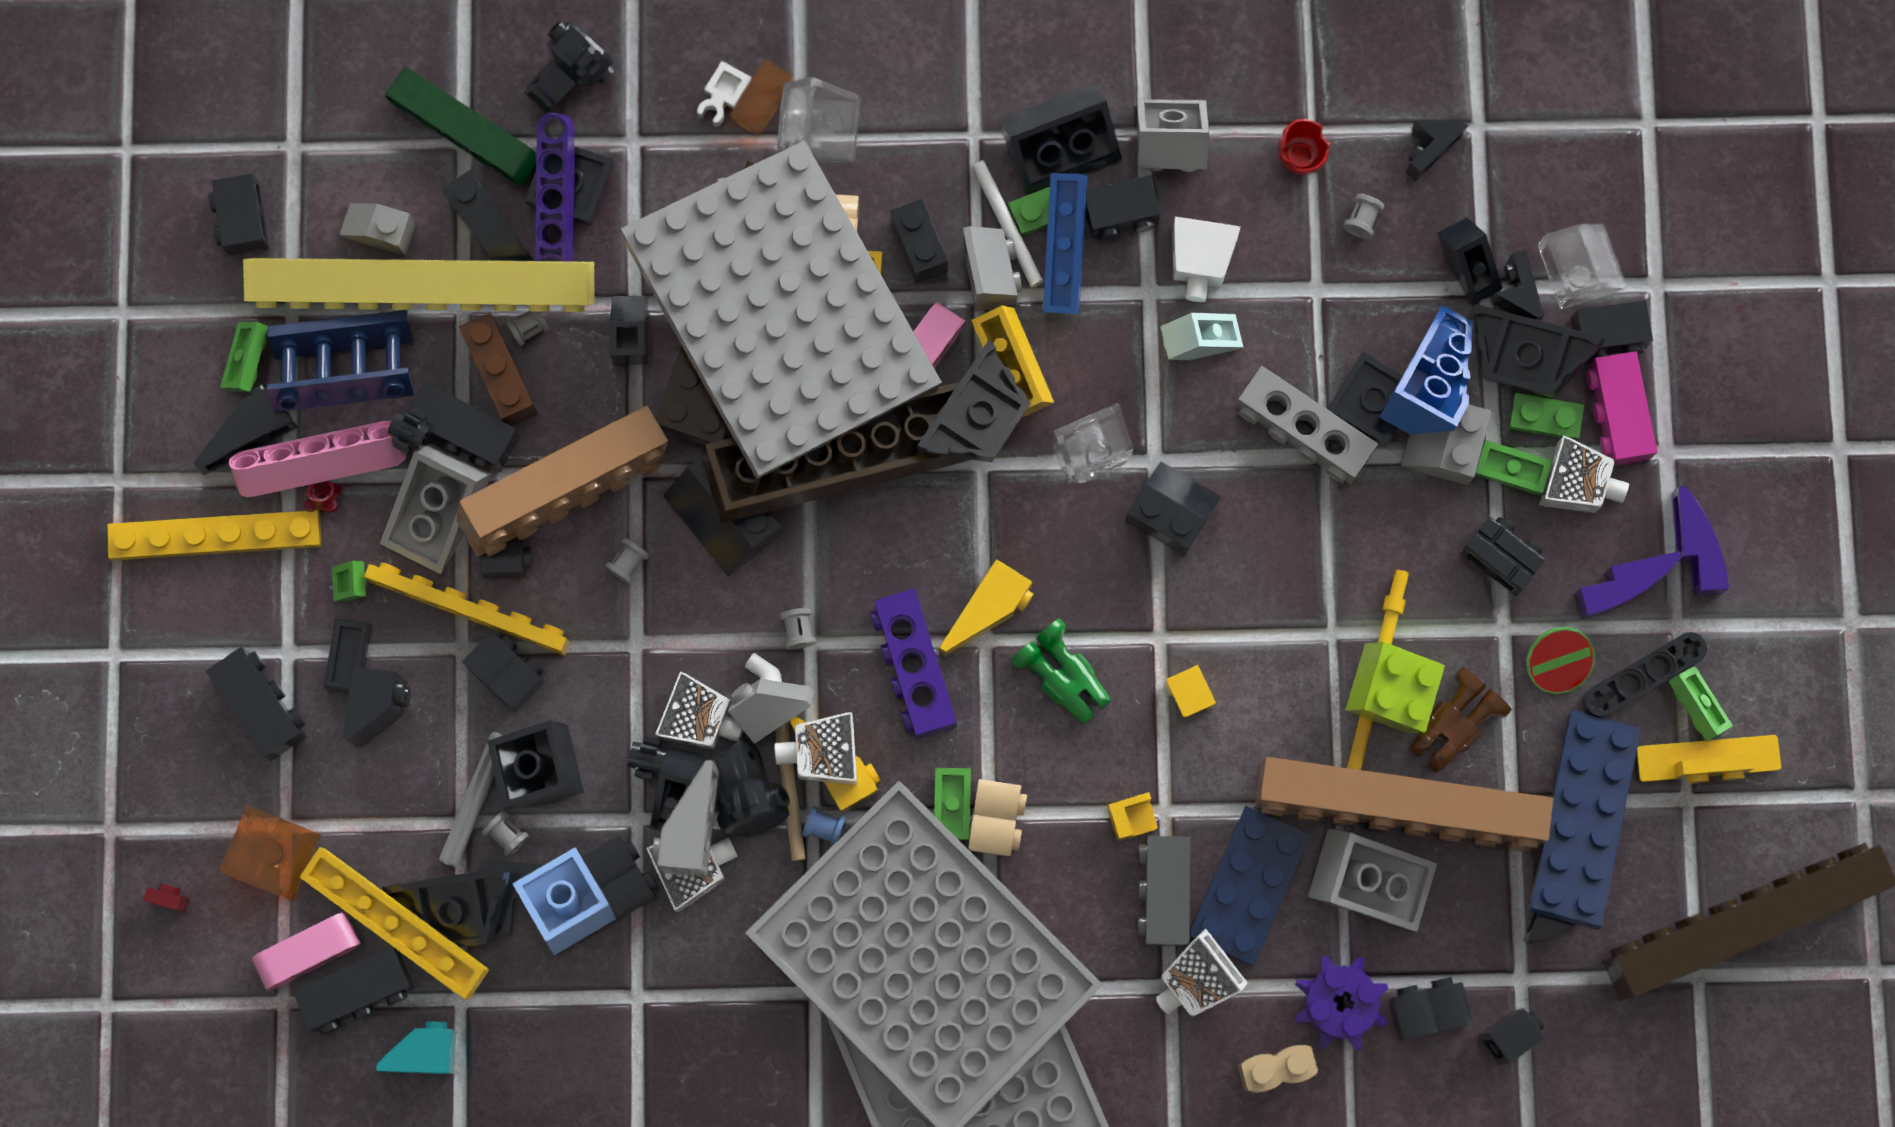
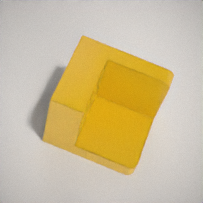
(1190, 691)
(1132, 817)

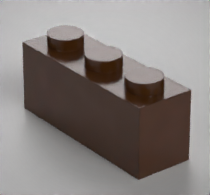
(498, 369)

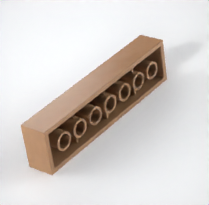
(1404, 803)

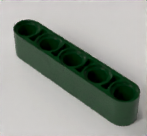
(462, 126)

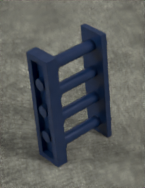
(339, 335)

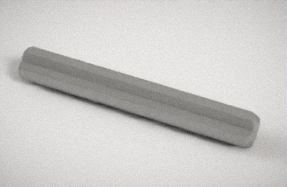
(469, 809)

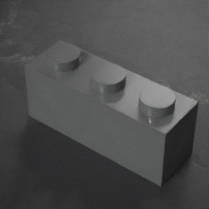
(1165, 891)

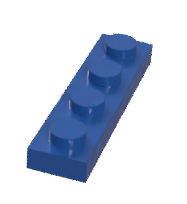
(1065, 243)

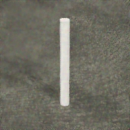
(1007, 223)

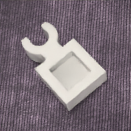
(724, 89)

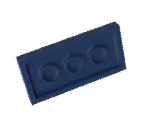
(1250, 884)

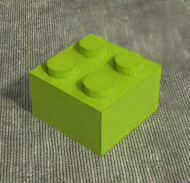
(1395, 687)

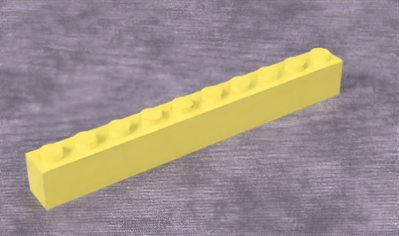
(419, 281)

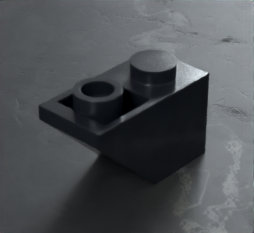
(629, 330)

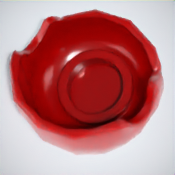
(1303, 147)

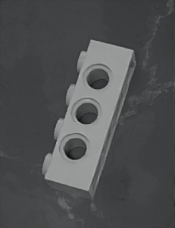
(1299, 407)

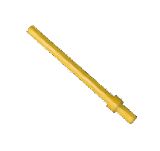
(1393, 607)

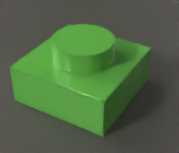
(349, 581)

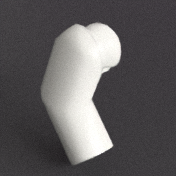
(763, 668)

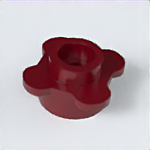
(322, 497)

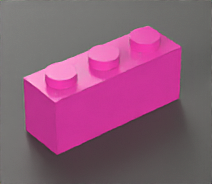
(1621, 408)

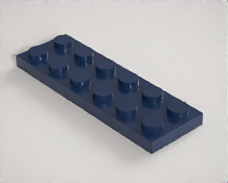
(1585, 820)

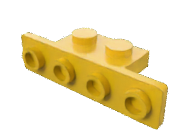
(1712, 758)

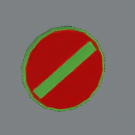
(1560, 660)

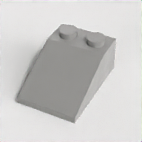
(426, 507)
(688, 831)
(1372, 879)

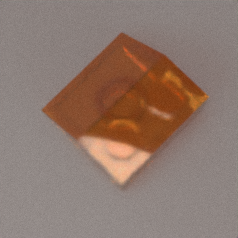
(269, 852)

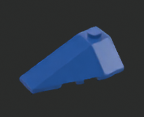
(1435, 382)

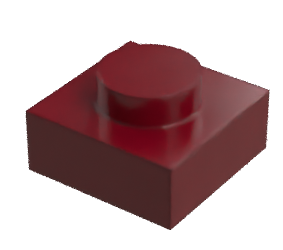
(167, 897)

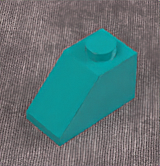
(423, 1051)

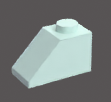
(1201, 336)

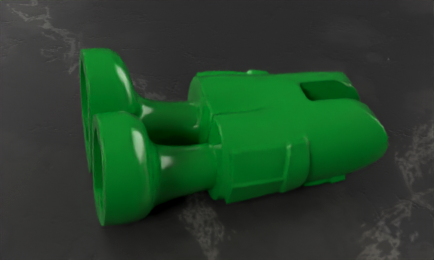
(1068, 681)

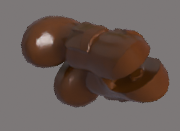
(1453, 730)

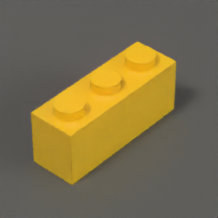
(1013, 349)

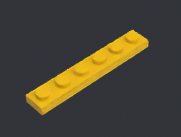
(214, 535)
(481, 613)
(394, 923)

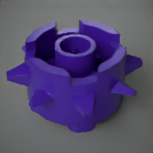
(1351, 1021)

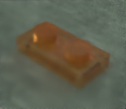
(761, 98)

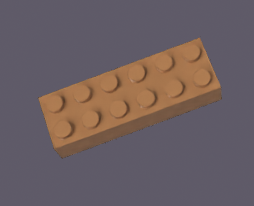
(561, 482)

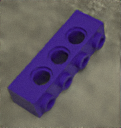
(906, 609)

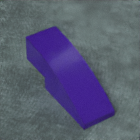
(1698, 544)
(1623, 584)

